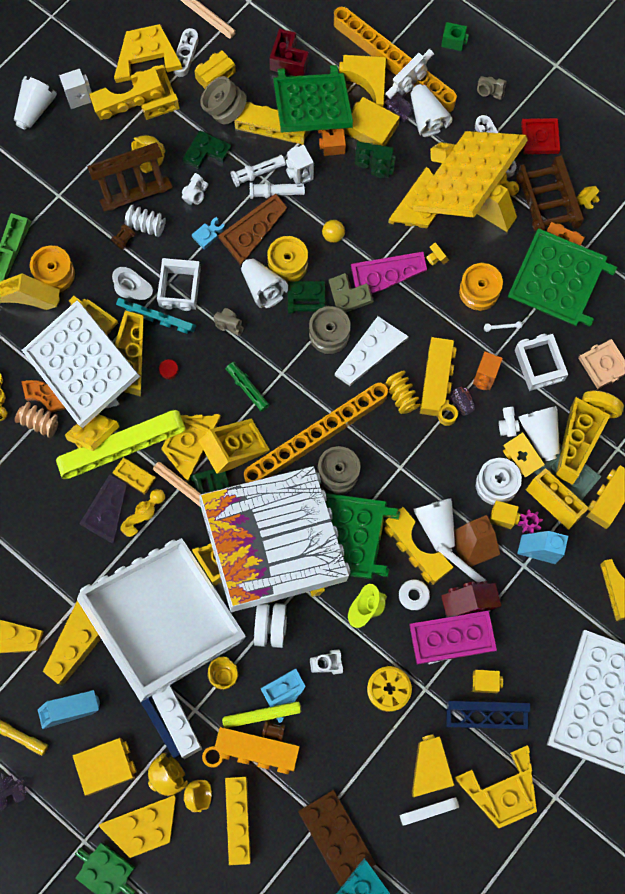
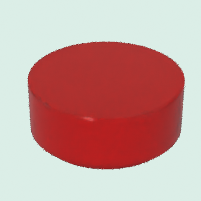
(168, 369)

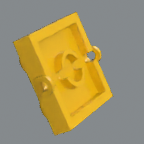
(93, 433)

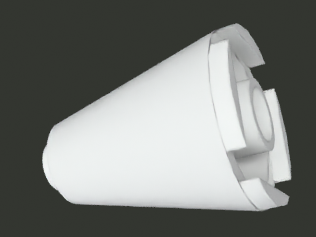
(32, 102)
(428, 111)
(263, 283)
(543, 431)
(438, 522)

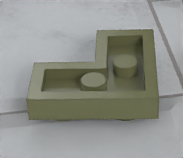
(347, 298)

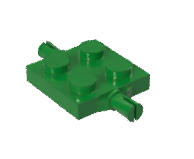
(104, 871)

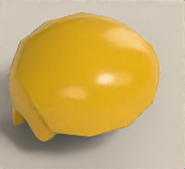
(222, 673)
(198, 795)

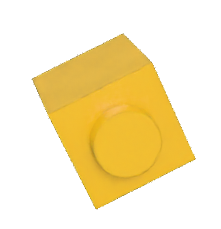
(504, 515)
(487, 681)

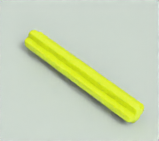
(261, 714)

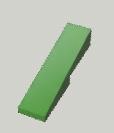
(11, 242)

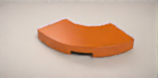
(42, 393)

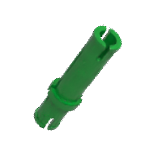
(242, 380)

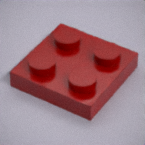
(541, 136)

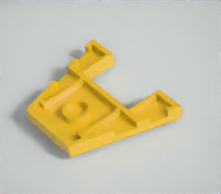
(142, 46)
(507, 799)

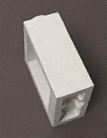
(178, 267)
(544, 379)

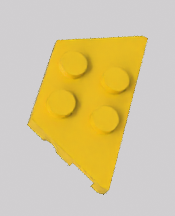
(405, 213)
(184, 449)
(142, 828)

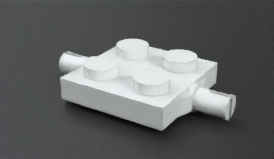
(413, 71)

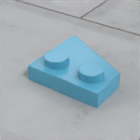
(283, 690)

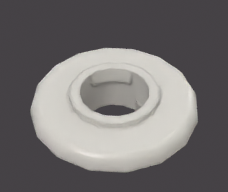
(414, 585)

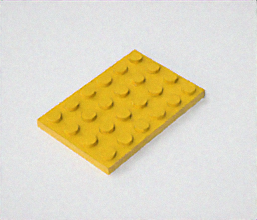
(469, 173)

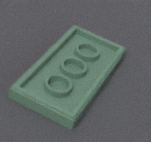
(582, 485)

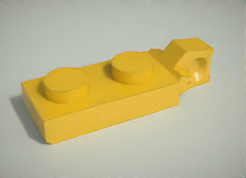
(101, 317)

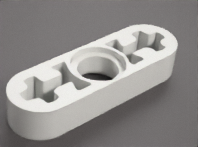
(183, 45)
(429, 811)

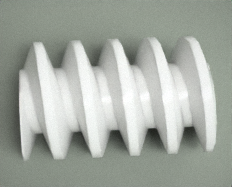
(145, 222)

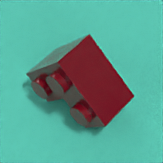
(287, 56)
(471, 599)

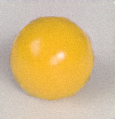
(333, 231)

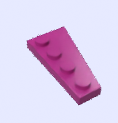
(388, 271)

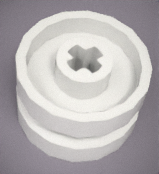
(503, 471)
(270, 624)

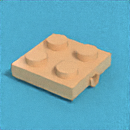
(603, 363)

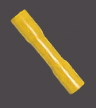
(30, 742)

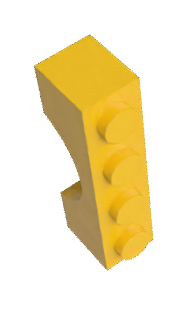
(147, 88)
(434, 565)
(237, 821)

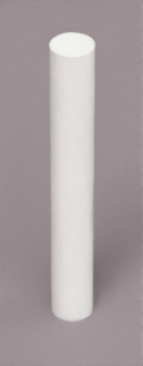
(459, 563)

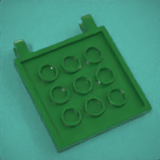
(312, 101)
(559, 277)
(359, 531)

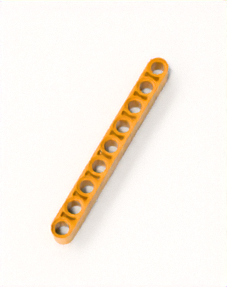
(390, 51)
(320, 426)

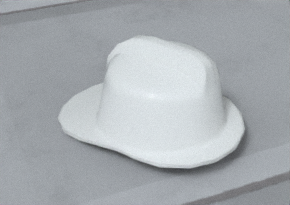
(130, 284)

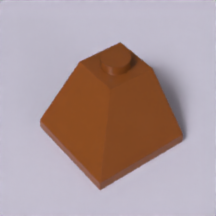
(476, 541)

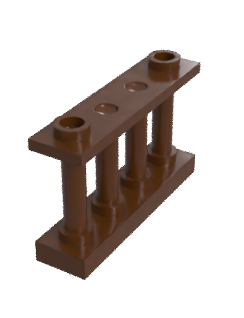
(122, 162)
(562, 184)

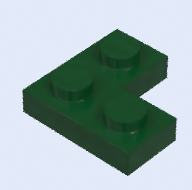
(206, 145)

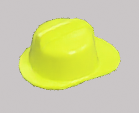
(366, 605)

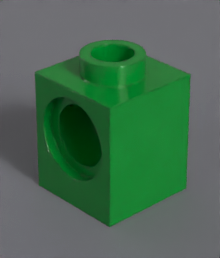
(449, 37)

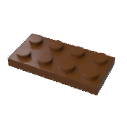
(335, 836)

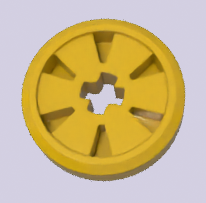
(604, 402)
(381, 698)

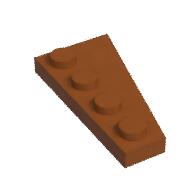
(252, 228)

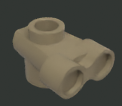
(491, 86)
(228, 320)

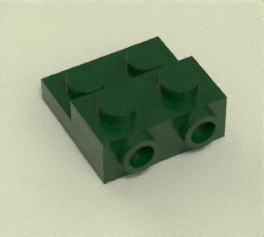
(376, 157)

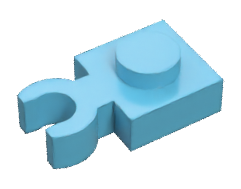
(207, 235)

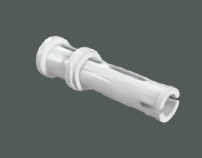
(250, 175)
(267, 190)

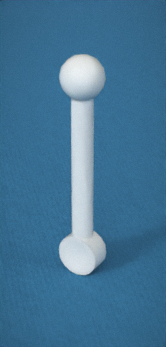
(488, 327)

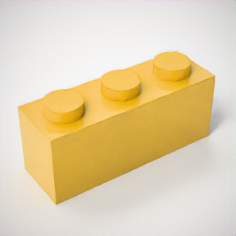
(557, 498)
(610, 499)

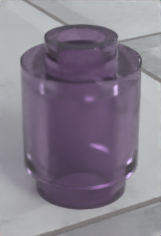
(463, 401)

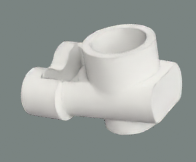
(193, 192)
(509, 425)
(331, 662)

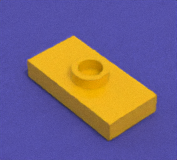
(134, 475)

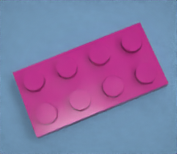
(452, 637)

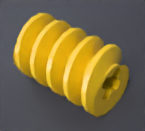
(401, 393)

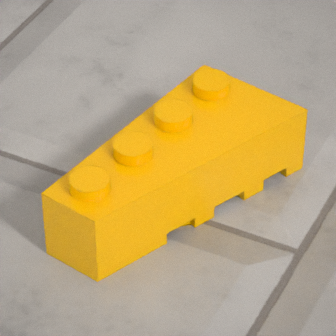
(130, 344)
(581, 434)

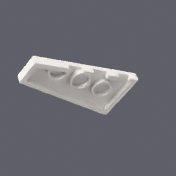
(370, 350)

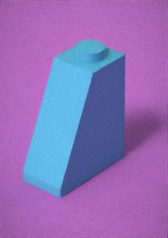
(543, 546)
(68, 709)

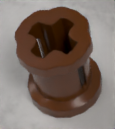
(123, 236)
(273, 730)

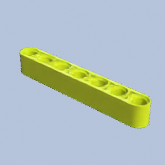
(121, 444)

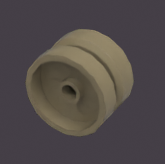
(223, 100)
(329, 330)
(338, 470)

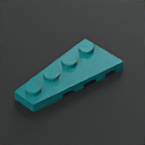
(150, 315)
(363, 881)

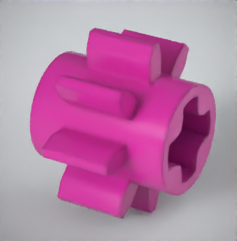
(530, 528)

